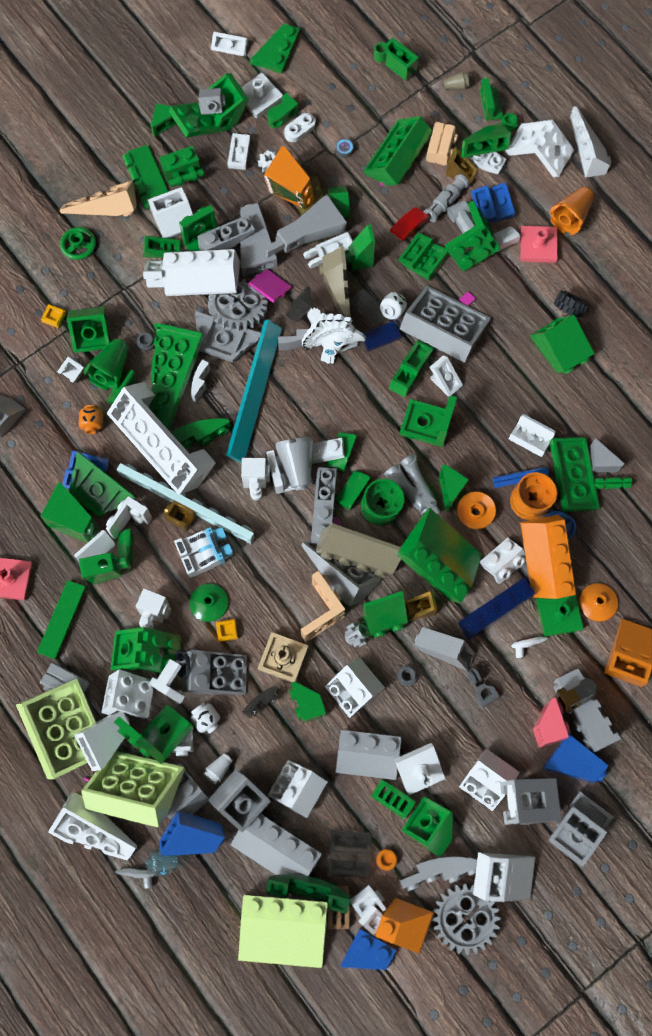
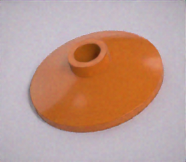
(476, 501)
(594, 610)

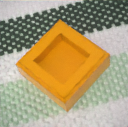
(53, 316)
(227, 630)

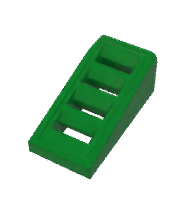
(153, 253)
(410, 803)

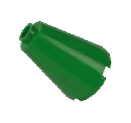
(108, 365)

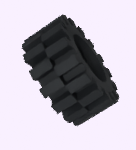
(571, 304)

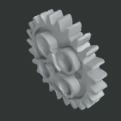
(239, 308)
(480, 933)

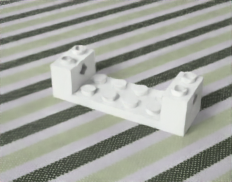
(155, 442)

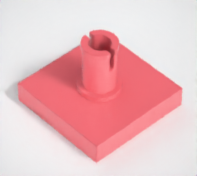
(538, 244)
(14, 578)

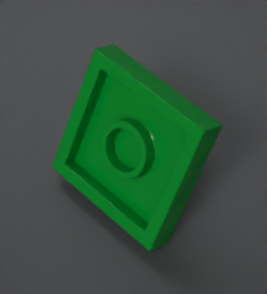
(559, 615)

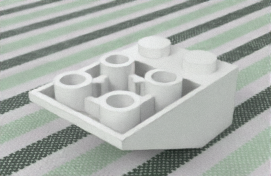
(503, 877)

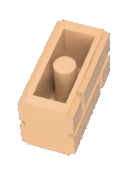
(440, 143)

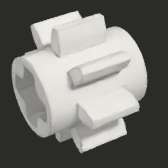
(266, 159)

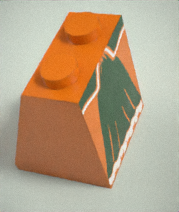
(289, 180)

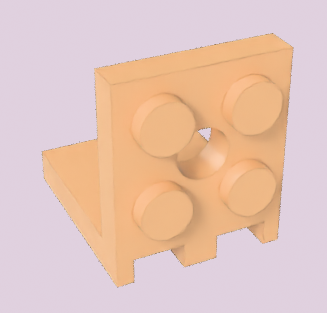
(333, 602)

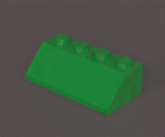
(398, 150)

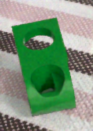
(283, 112)

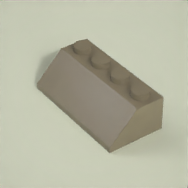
(358, 550)

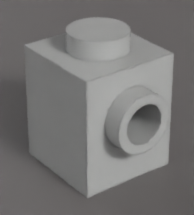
(211, 101)

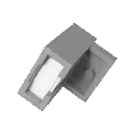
(531, 801)

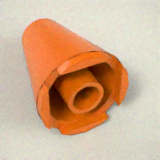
(571, 212)

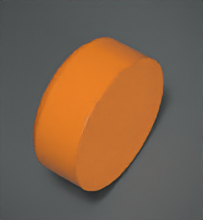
(386, 859)

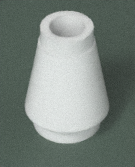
(217, 769)

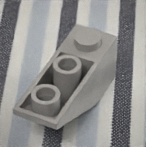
(226, 236)

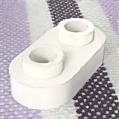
(302, 128)

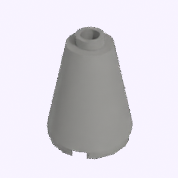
(296, 461)

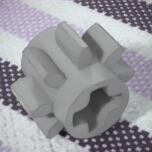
(356, 634)

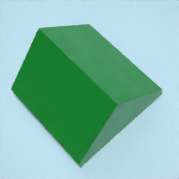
(452, 486)

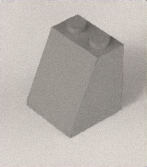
(239, 800)

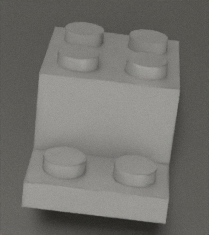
(580, 829)

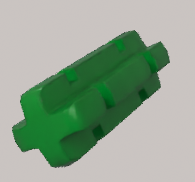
(613, 483)

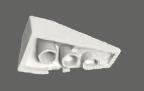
(591, 151)
(91, 829)

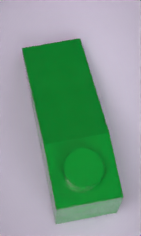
(486, 140)
(361, 250)

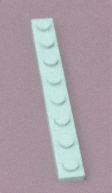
(210, 515)

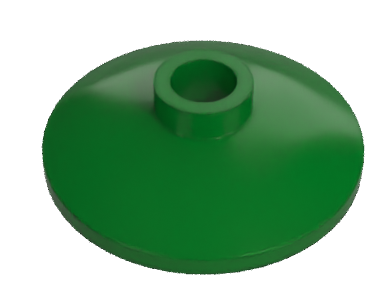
(212, 611)

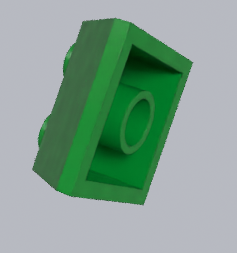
(88, 329)

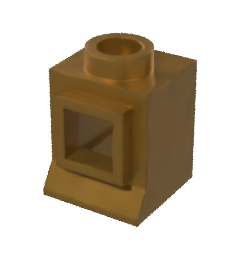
(172, 509)

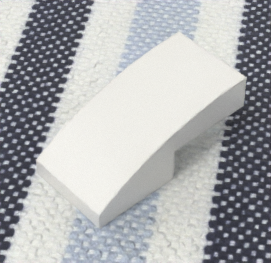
(198, 384)

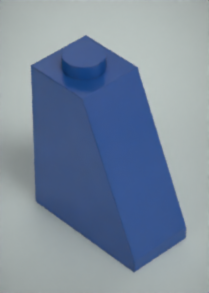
(576, 762)
(191, 835)

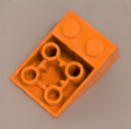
(631, 654)

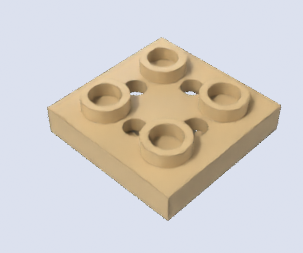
(282, 657)

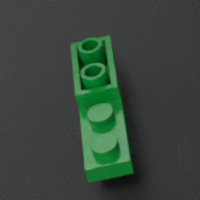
(201, 432)

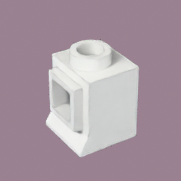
(71, 369)

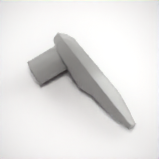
(138, 873)

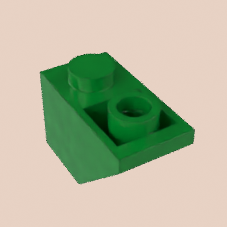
(309, 703)

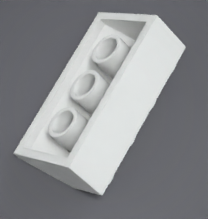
(200, 272)

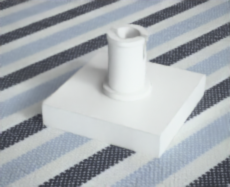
(261, 95)
(419, 769)

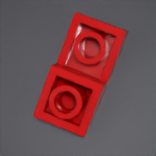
(407, 224)

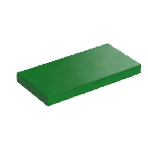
(574, 474)

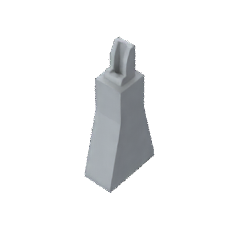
(317, 223)

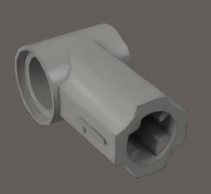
(461, 215)

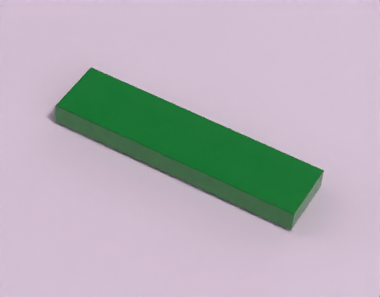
(61, 620)

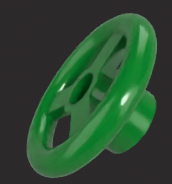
(75, 235)

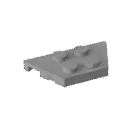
(222, 341)

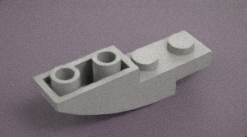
(323, 501)
(449, 867)

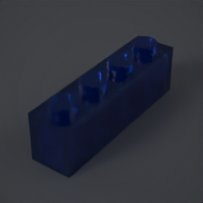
(496, 609)

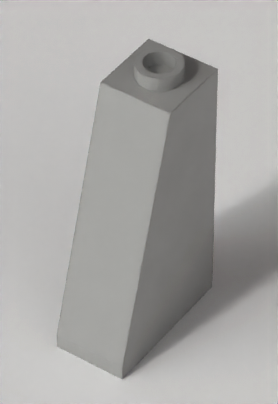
(255, 245)

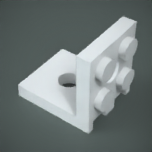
(543, 140)

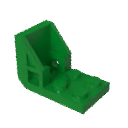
(195, 124)

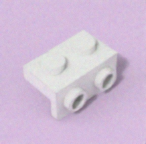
(532, 435)
(504, 560)

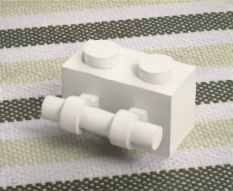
(255, 475)
(152, 607)

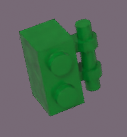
(181, 166)

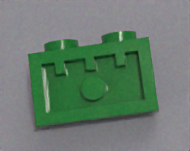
(490, 101)

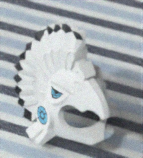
(332, 333)

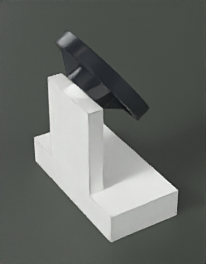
(169, 673)

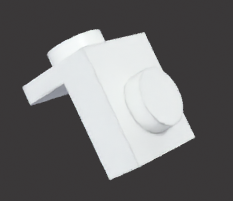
(365, 899)

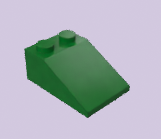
(385, 615)

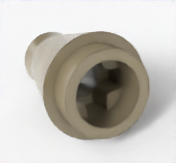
(457, 81)

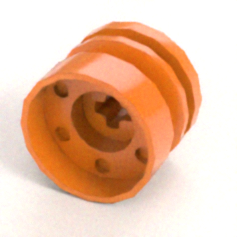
(533, 486)

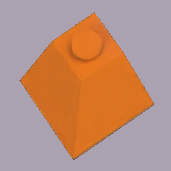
(405, 925)

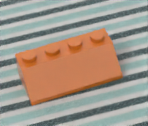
(548, 557)

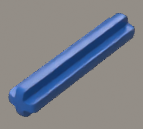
(514, 478)

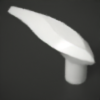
(526, 643)

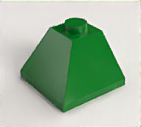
(430, 826)

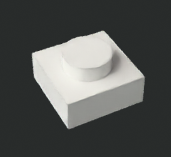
(371, 919)

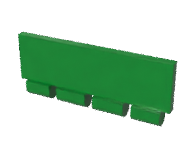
(144, 174)

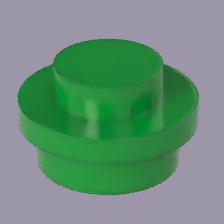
(509, 121)

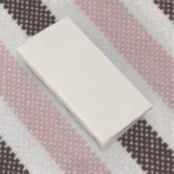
(229, 44)
(507, 237)
(98, 545)

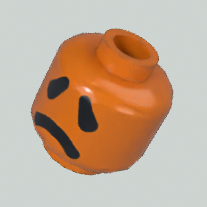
(91, 419)

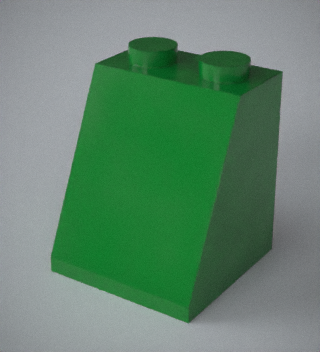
(563, 344)
(68, 516)

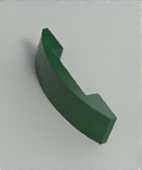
(309, 887)

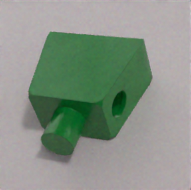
(102, 567)

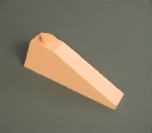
(114, 202)

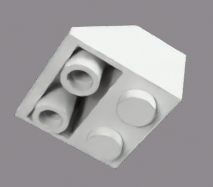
(169, 211)
(354, 687)
(485, 779)
(297, 788)

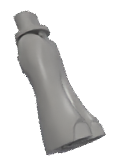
(420, 495)

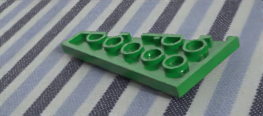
(171, 368)

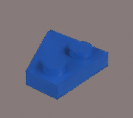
(368, 953)

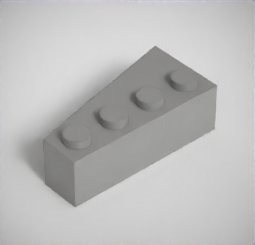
(587, 718)

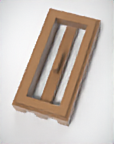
(339, 925)

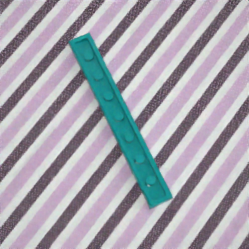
(253, 391)

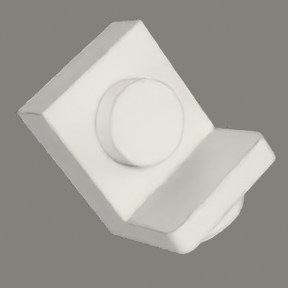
(185, 745)

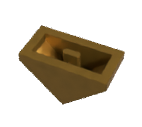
(459, 165)
(421, 606)

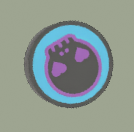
(344, 148)

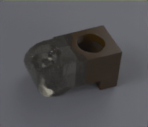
(576, 696)

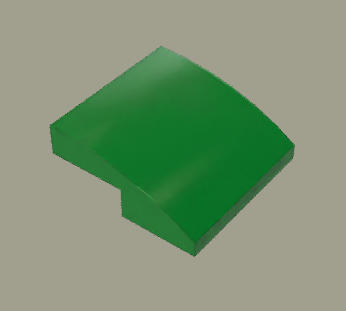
(423, 256)

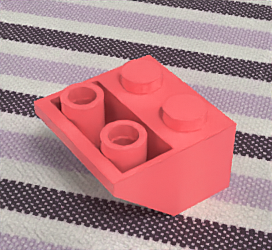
(550, 725)

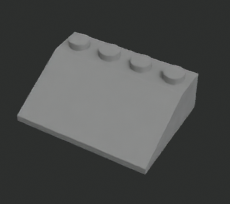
(444, 323)

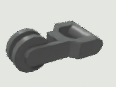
(473, 677)

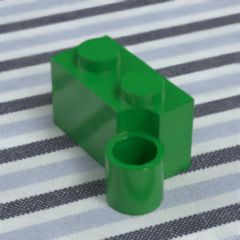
(397, 58)

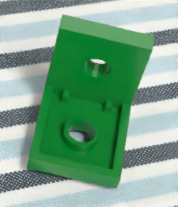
(195, 225)
(479, 237)
(437, 418)
(143, 649)
(153, 739)

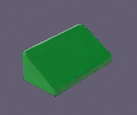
(126, 380)
(349, 442)
(352, 490)
(125, 546)

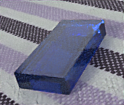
(381, 336)

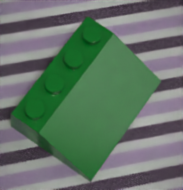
(441, 556)

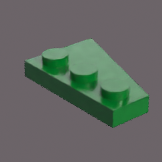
(277, 49)

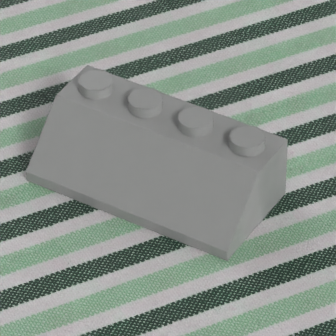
(275, 848)

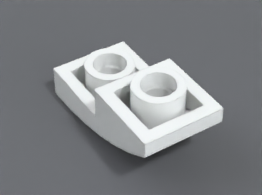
(489, 162)

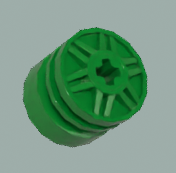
(386, 493)

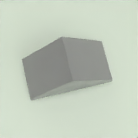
(603, 459)

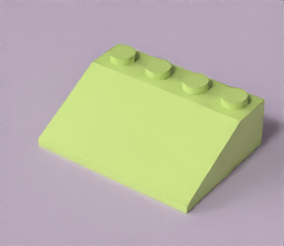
(52, 725)
(133, 788)
(282, 931)

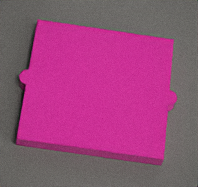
(270, 285)

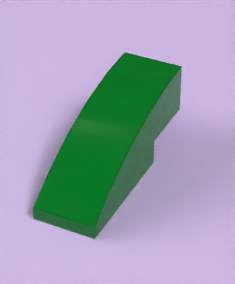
(410, 368)

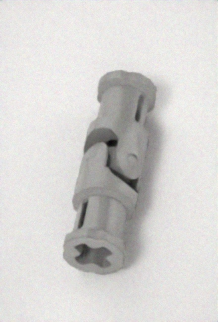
(446, 197)

